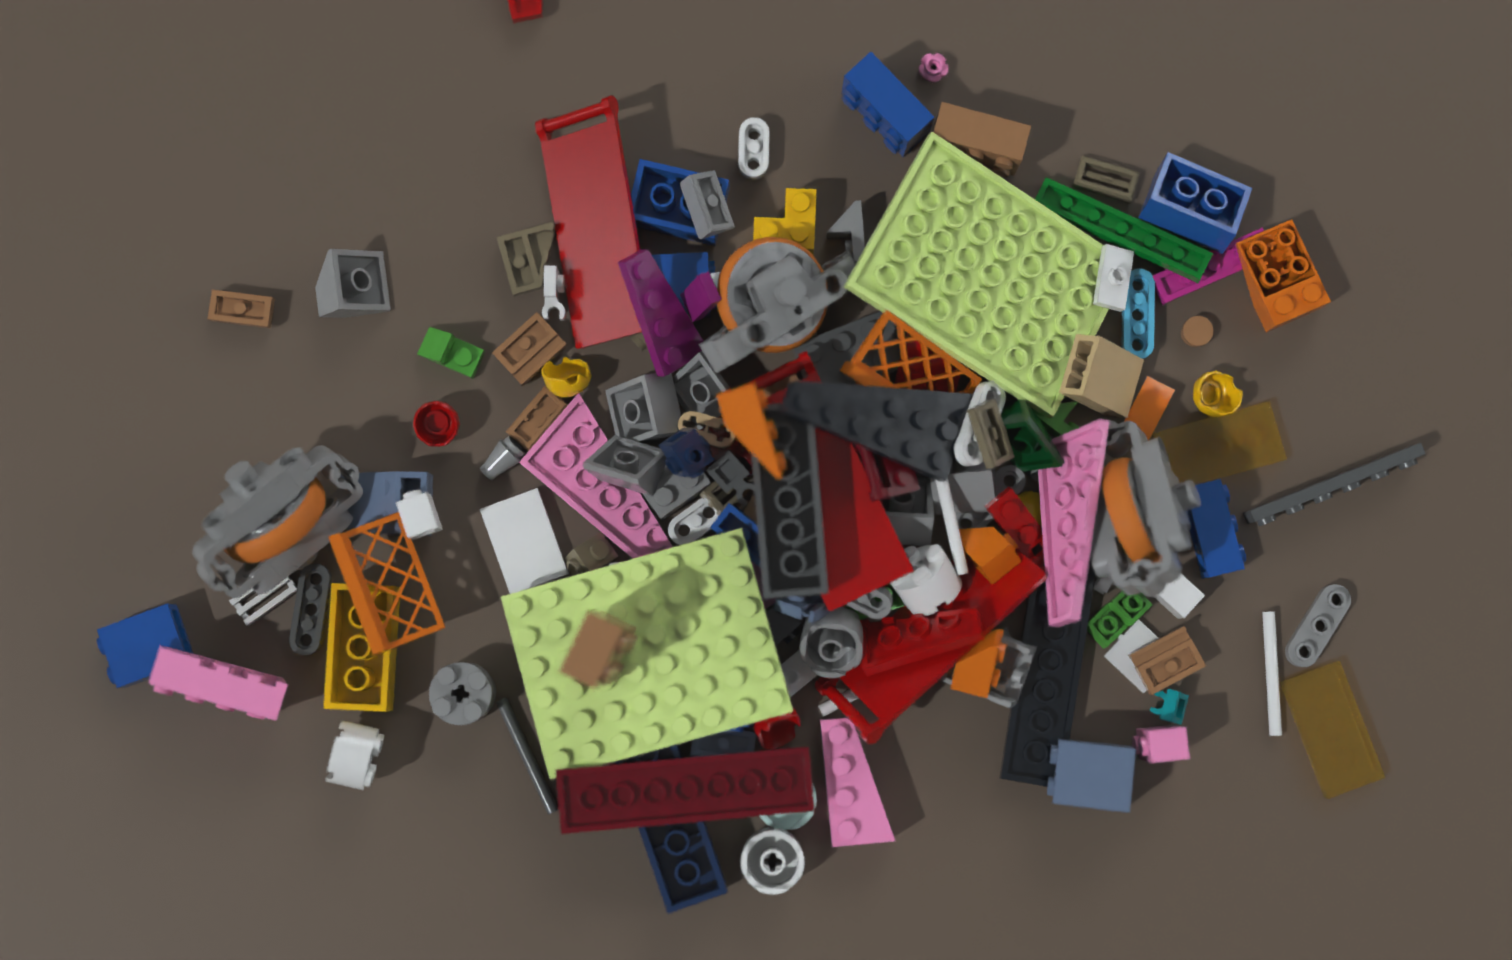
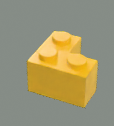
(798, 220)

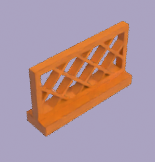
(867, 376)
(361, 594)

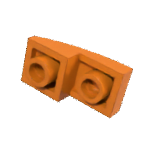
(1150, 405)

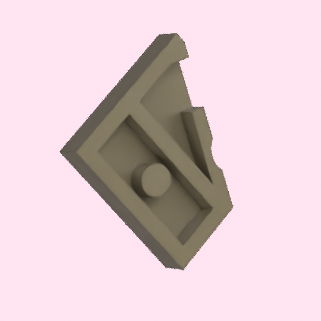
(525, 257)

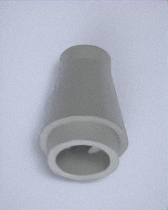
(503, 457)

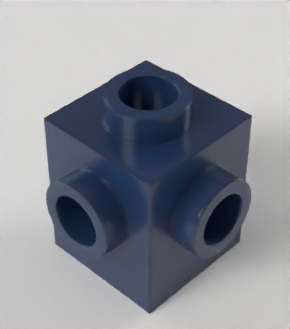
(686, 453)

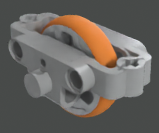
(772, 299)
(1140, 514)
(275, 519)

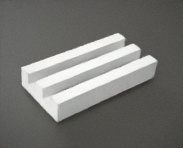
(250, 619)

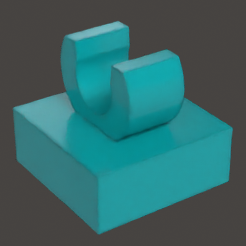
(1174, 706)

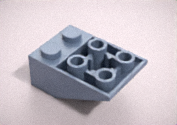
(380, 496)

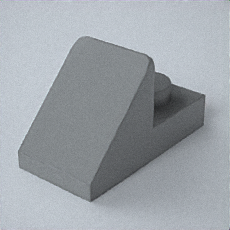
(850, 226)

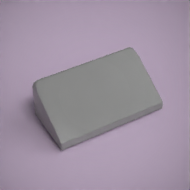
(706, 204)

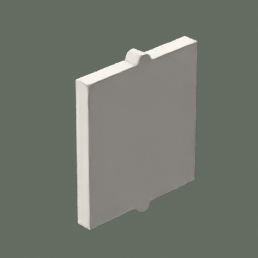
(1133, 639)

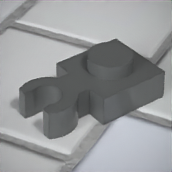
(731, 473)

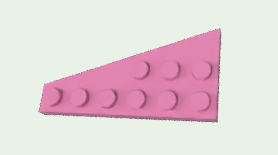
(612, 509)
(1068, 517)

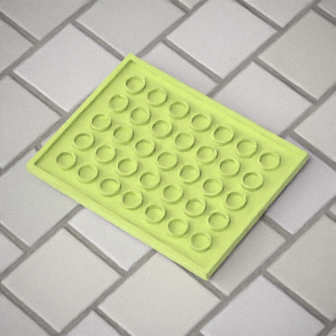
(983, 273)
(695, 669)

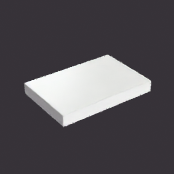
(524, 541)

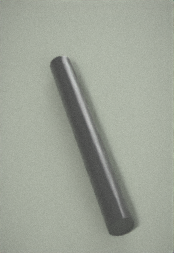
(527, 755)

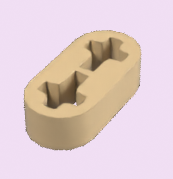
(708, 422)

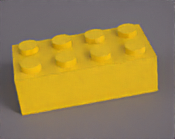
(352, 672)

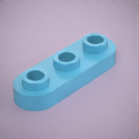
(1144, 303)

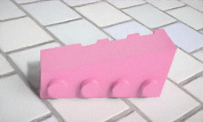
(217, 682)
(852, 796)

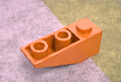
(747, 421)

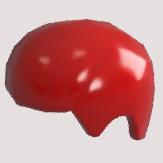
(436, 423)
(777, 730)

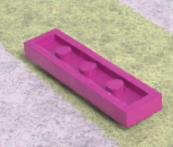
(1172, 286)

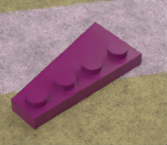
(662, 319)

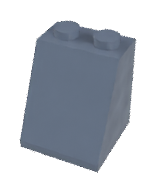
(1092, 775)

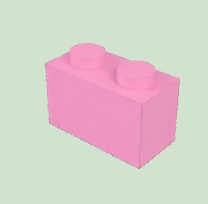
(1161, 743)

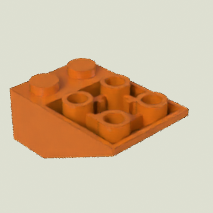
(1280, 276)

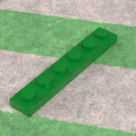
(1124, 230)

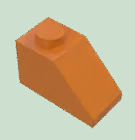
(989, 551)

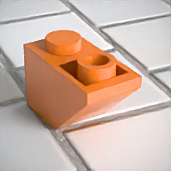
(977, 669)

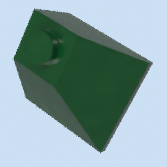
(1028, 438)

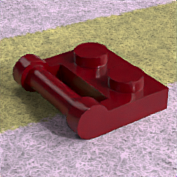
(896, 477)

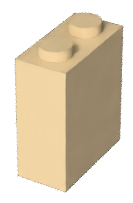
(1101, 375)

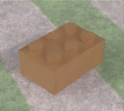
(984, 137)
(599, 649)

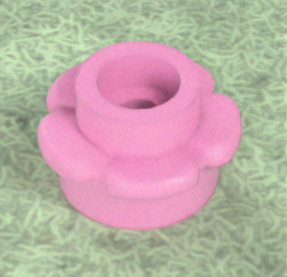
(930, 74)

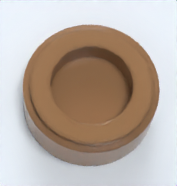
(1197, 331)

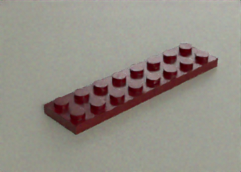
(685, 790)

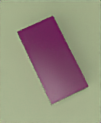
(700, 296)

